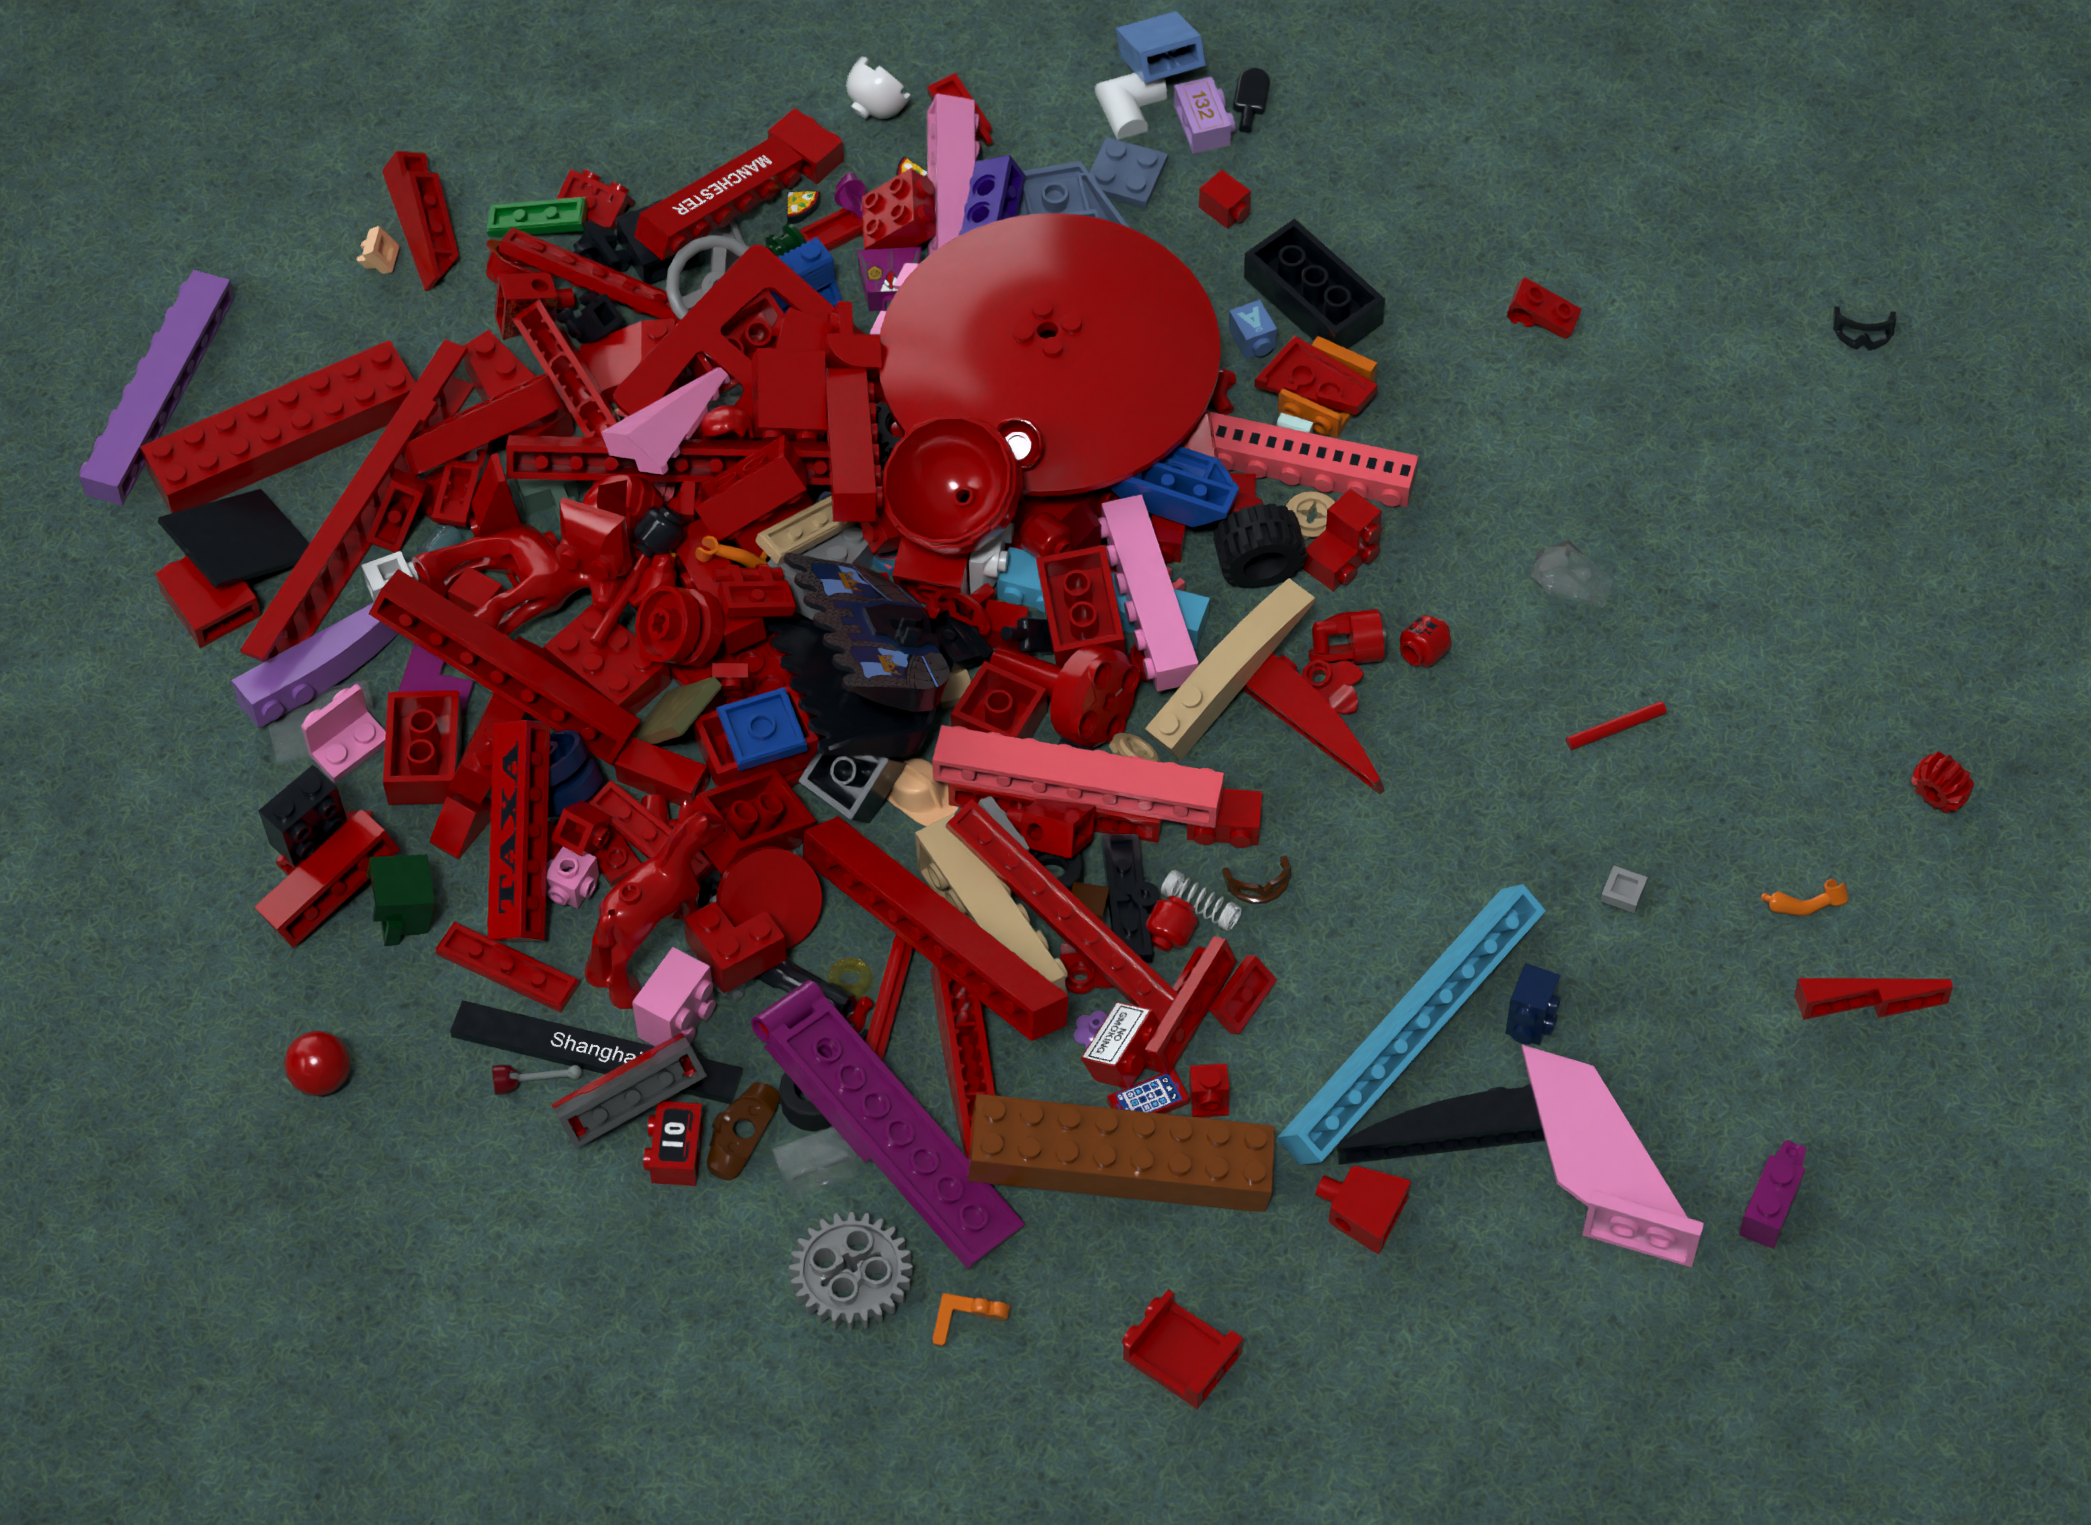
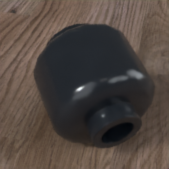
(659, 531)

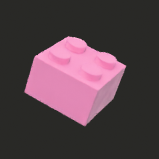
(674, 999)

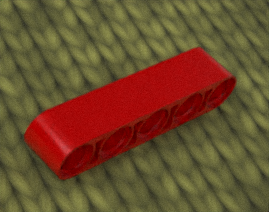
(481, 424)

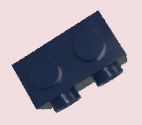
(1533, 1005)

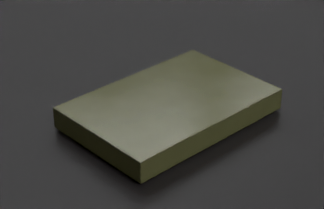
(676, 711)

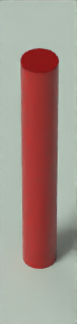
(1616, 725)

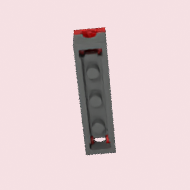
(629, 1090)

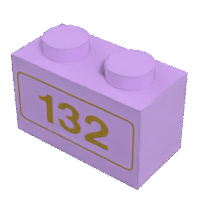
(1203, 114)

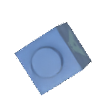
(1252, 329)

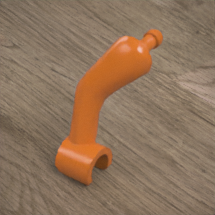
(736, 554)
(1784, 904)

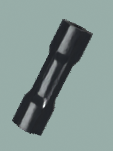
(789, 976)

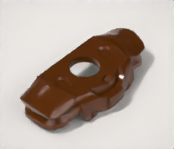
(729, 1152)

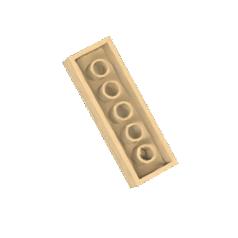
(983, 897)

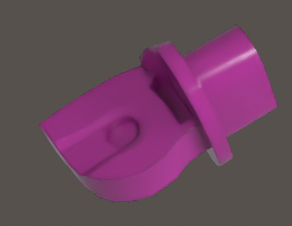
(850, 193)

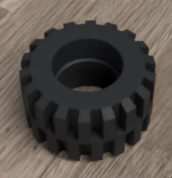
(1260, 546)

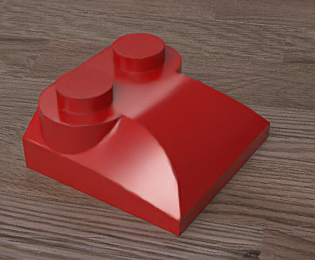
(593, 541)

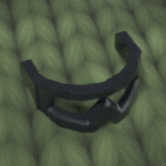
(1840, 321)

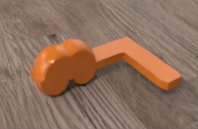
(979, 1307)

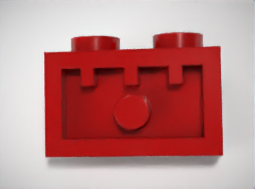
(603, 201)

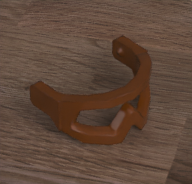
(1234, 886)

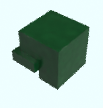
(401, 895)

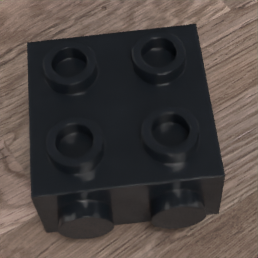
(646, 263)
(303, 815)

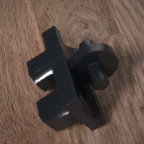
(599, 245)

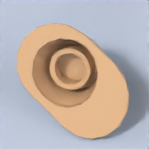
(919, 794)

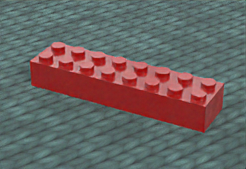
(278, 428)

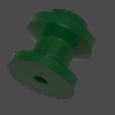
(789, 240)

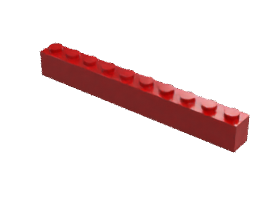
(589, 459)
(936, 928)

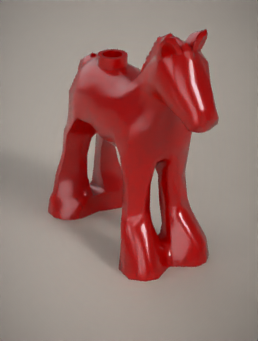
(519, 552)
(644, 898)

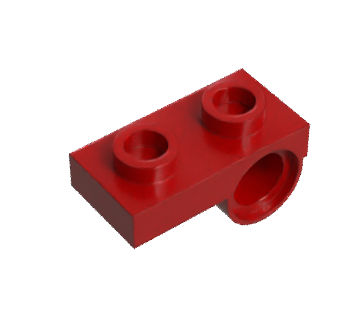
(1540, 306)

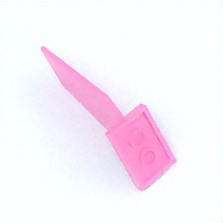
(1605, 1163)

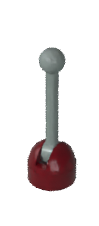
(507, 1078)

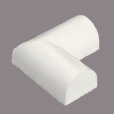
(1122, 102)

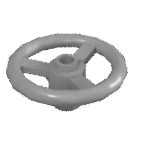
(719, 245)

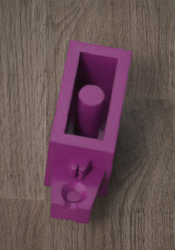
(1774, 1195)

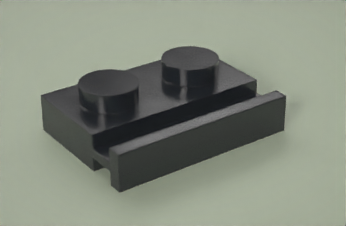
(959, 642)

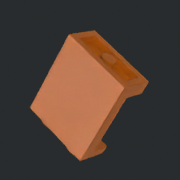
(1327, 419)

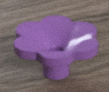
(1088, 1027)

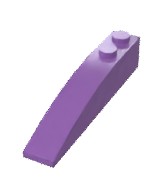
(310, 667)

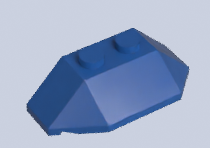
(1184, 488)

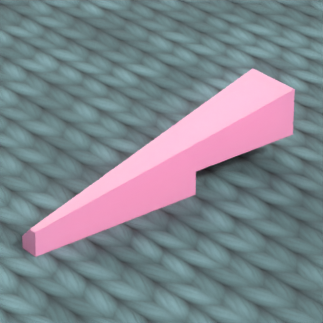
(658, 429)

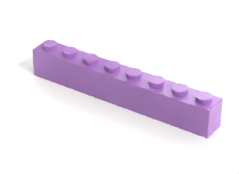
(156, 387)

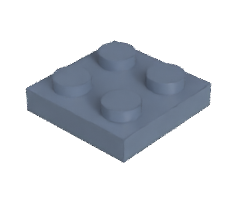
(1128, 171)

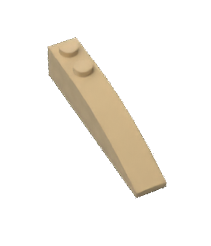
(1228, 669)

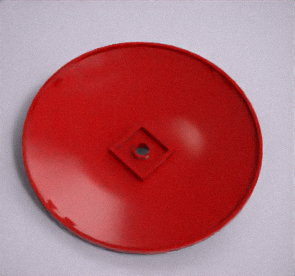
(1107, 391)

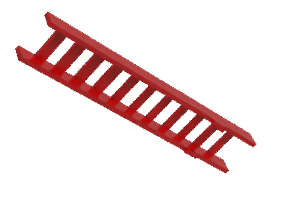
(423, 407)

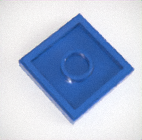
(761, 729)

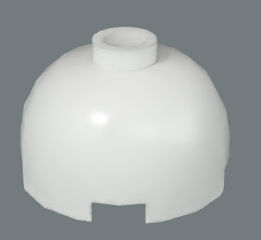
(875, 91)

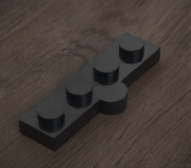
(1128, 893)

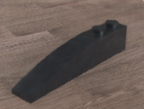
(1450, 1125)

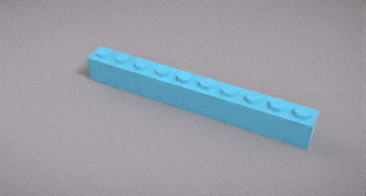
(1411, 1025)

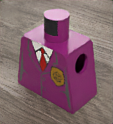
(880, 271)

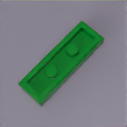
(537, 216)

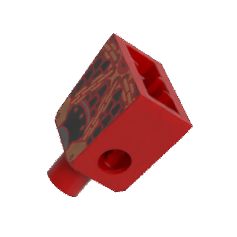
(520, 291)

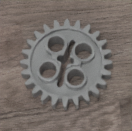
(868, 1295)

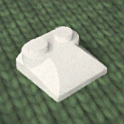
(990, 560)

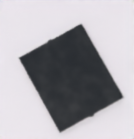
(236, 538)

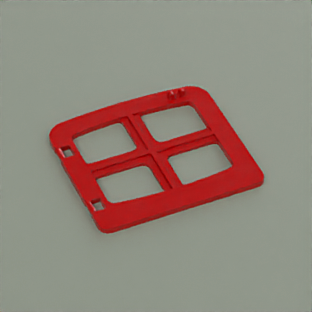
(701, 332)

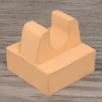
(379, 251)

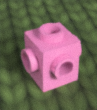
(571, 877)

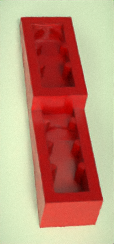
(459, 486)
(1888, 996)

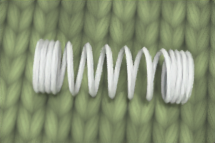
(1231, 912)

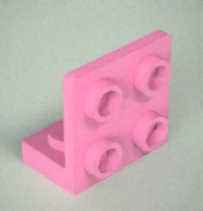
(342, 734)

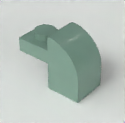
(545, 494)

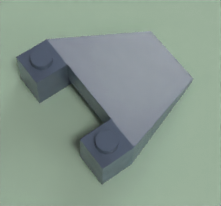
(1065, 190)

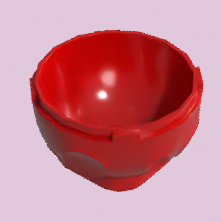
(935, 468)

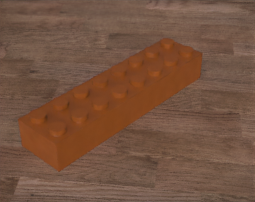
(1121, 1153)

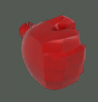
(624, 496)

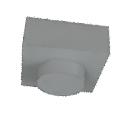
(1624, 889)

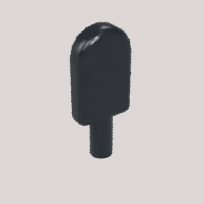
(1251, 96)
(1031, 635)

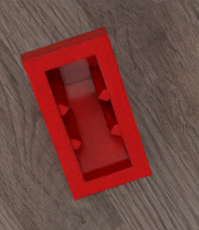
(460, 824)

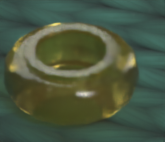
(851, 965)

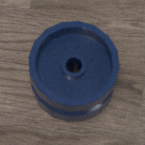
(571, 772)

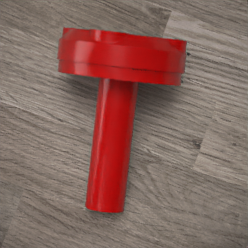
(1087, 694)

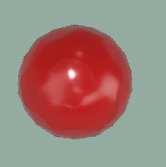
(317, 1063)

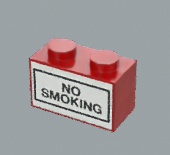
(1119, 1046)

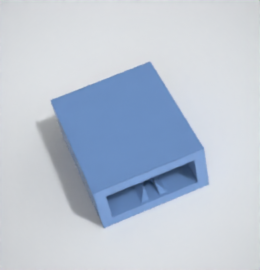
(1160, 46)

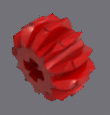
(1942, 782)

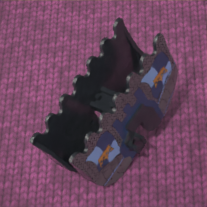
(861, 676)

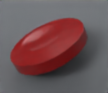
(775, 883)

